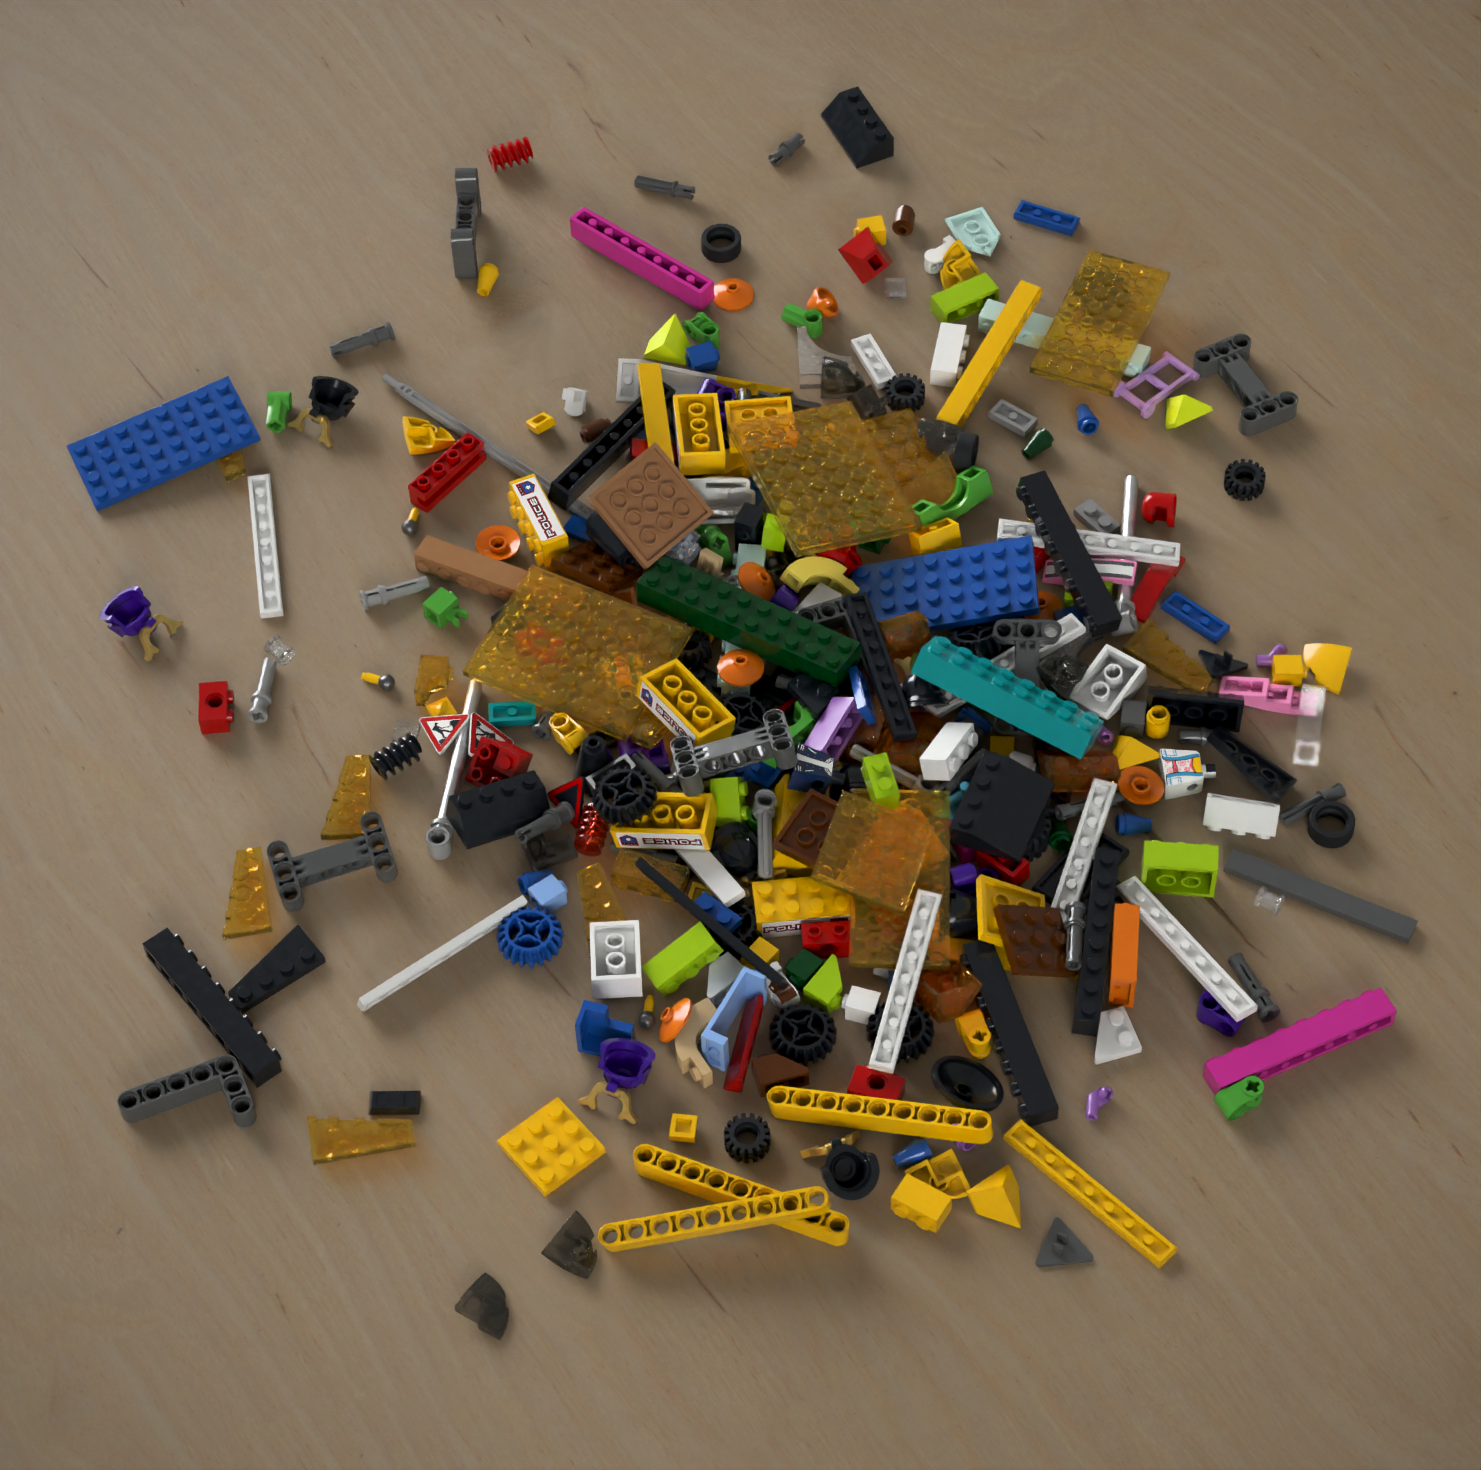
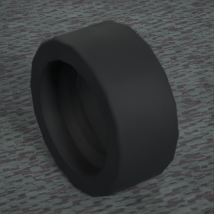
(721, 231)
(965, 451)
(1325, 838)

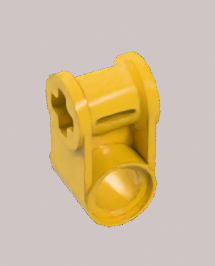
(567, 732)
(974, 1033)

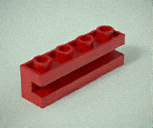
(447, 472)

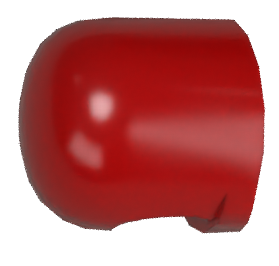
(1159, 507)

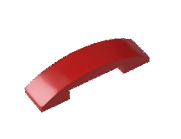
(1152, 587)

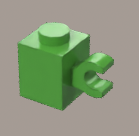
(443, 608)

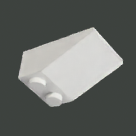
(1108, 682)
(615, 959)

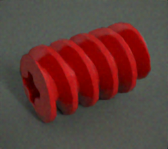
(510, 153)

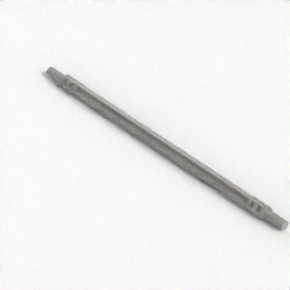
(490, 448)

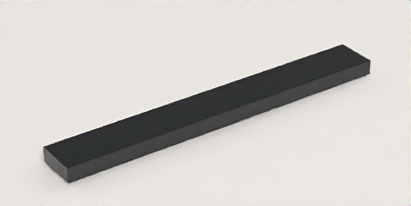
(880, 667)
(711, 923)

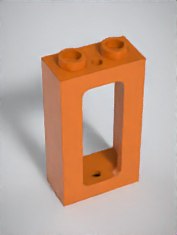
(1124, 955)

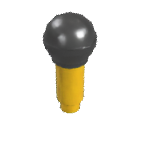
(409, 526)
(771, 561)
(386, 682)
(647, 1018)

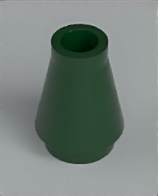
(1038, 443)
(1060, 837)

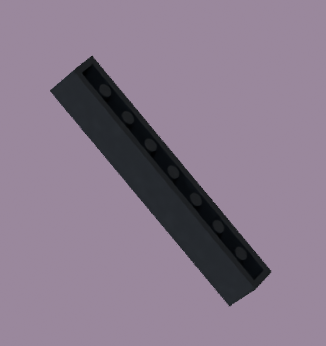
(601, 453)
(1069, 554)
(1096, 942)
(212, 1007)
(1010, 1035)

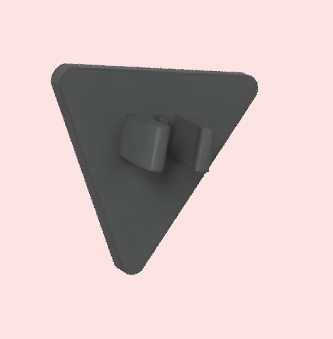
(1062, 1247)

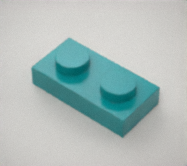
(512, 713)

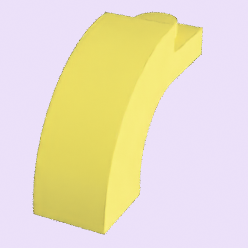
(815, 570)

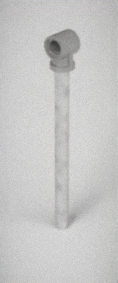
(1124, 604)
(441, 831)

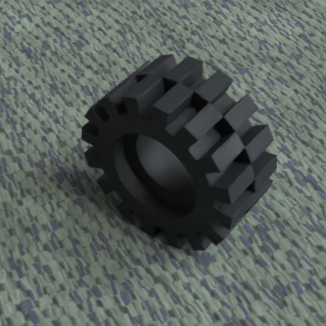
(908, 384)
(1242, 489)
(696, 651)
(747, 1151)

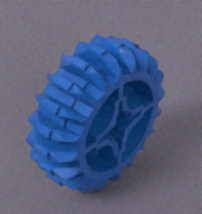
(527, 945)

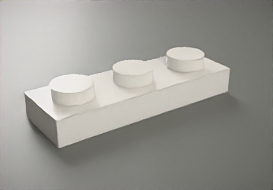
(873, 360)

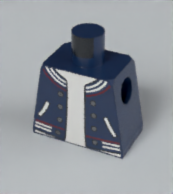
(813, 771)

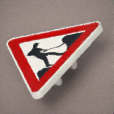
(481, 727)
(443, 729)

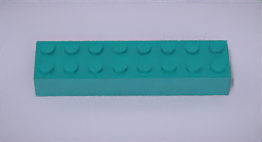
(1008, 696)

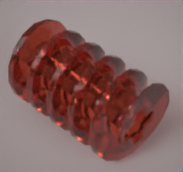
(591, 832)

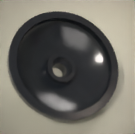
(966, 1083)

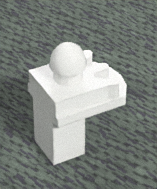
(575, 401)

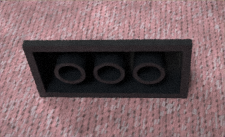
(858, 128)
(1198, 708)
(497, 809)

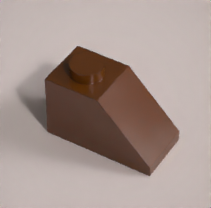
(778, 1071)

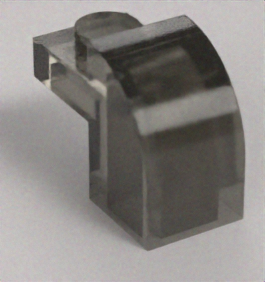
(868, 403)

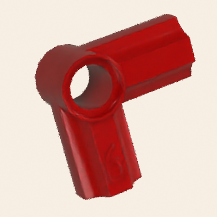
(846, 556)

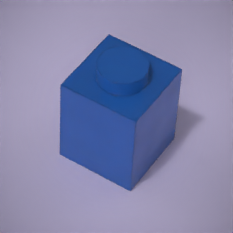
(702, 357)

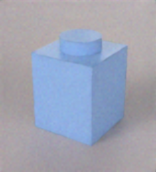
(548, 894)

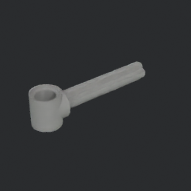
(900, 775)
(764, 817)

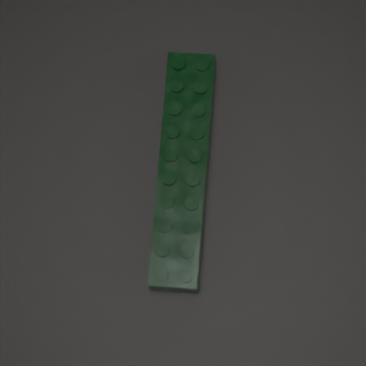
(748, 621)

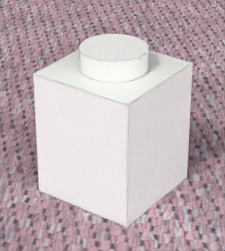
(860, 1004)

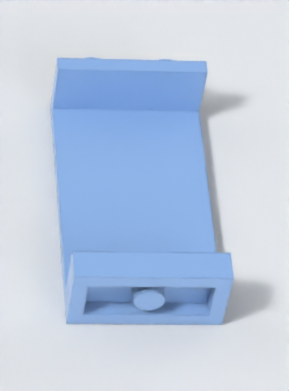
(713, 1042)

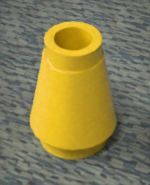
(486, 278)

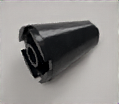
(607, 540)
(592, 756)
(962, 913)

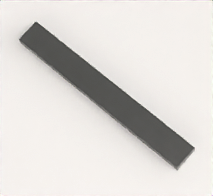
(1320, 896)

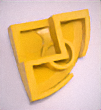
(957, 266)
(425, 438)
(1327, 664)
(943, 1173)

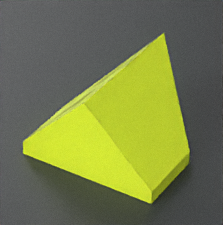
(668, 343)
(1183, 409)

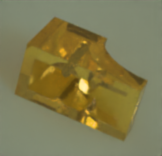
(432, 676)

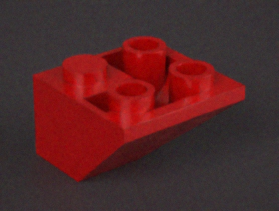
(865, 255)
(496, 761)

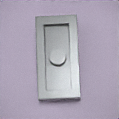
(1012, 418)
(1096, 518)

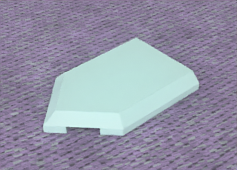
(975, 231)

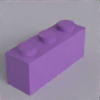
(835, 727)

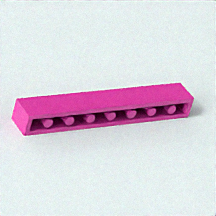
(642, 258)
(1302, 1041)

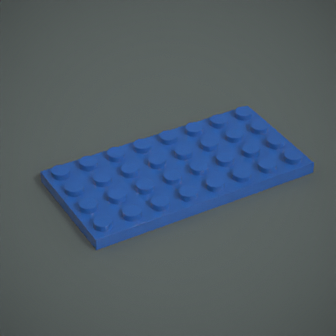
(163, 443)
(956, 584)

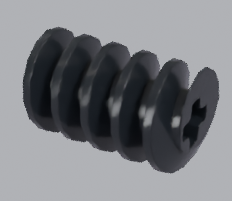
(396, 755)

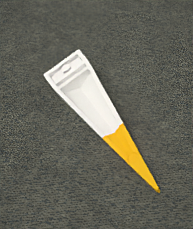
(681, 380)

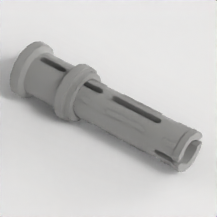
(384, 594)
(261, 698)

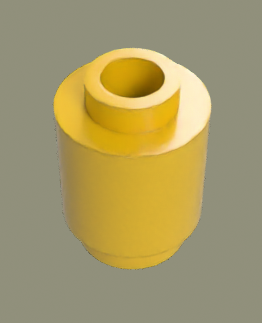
(1157, 722)

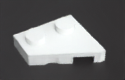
(1115, 1036)

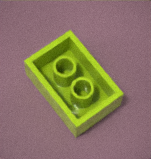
(1179, 868)

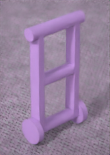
(1147, 408)

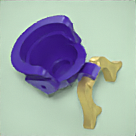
(130, 615)
(624, 1067)

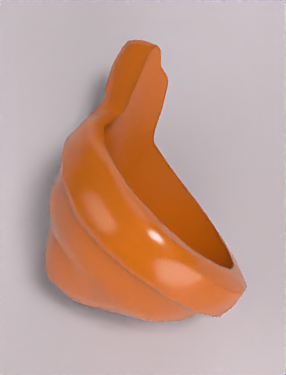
(824, 302)

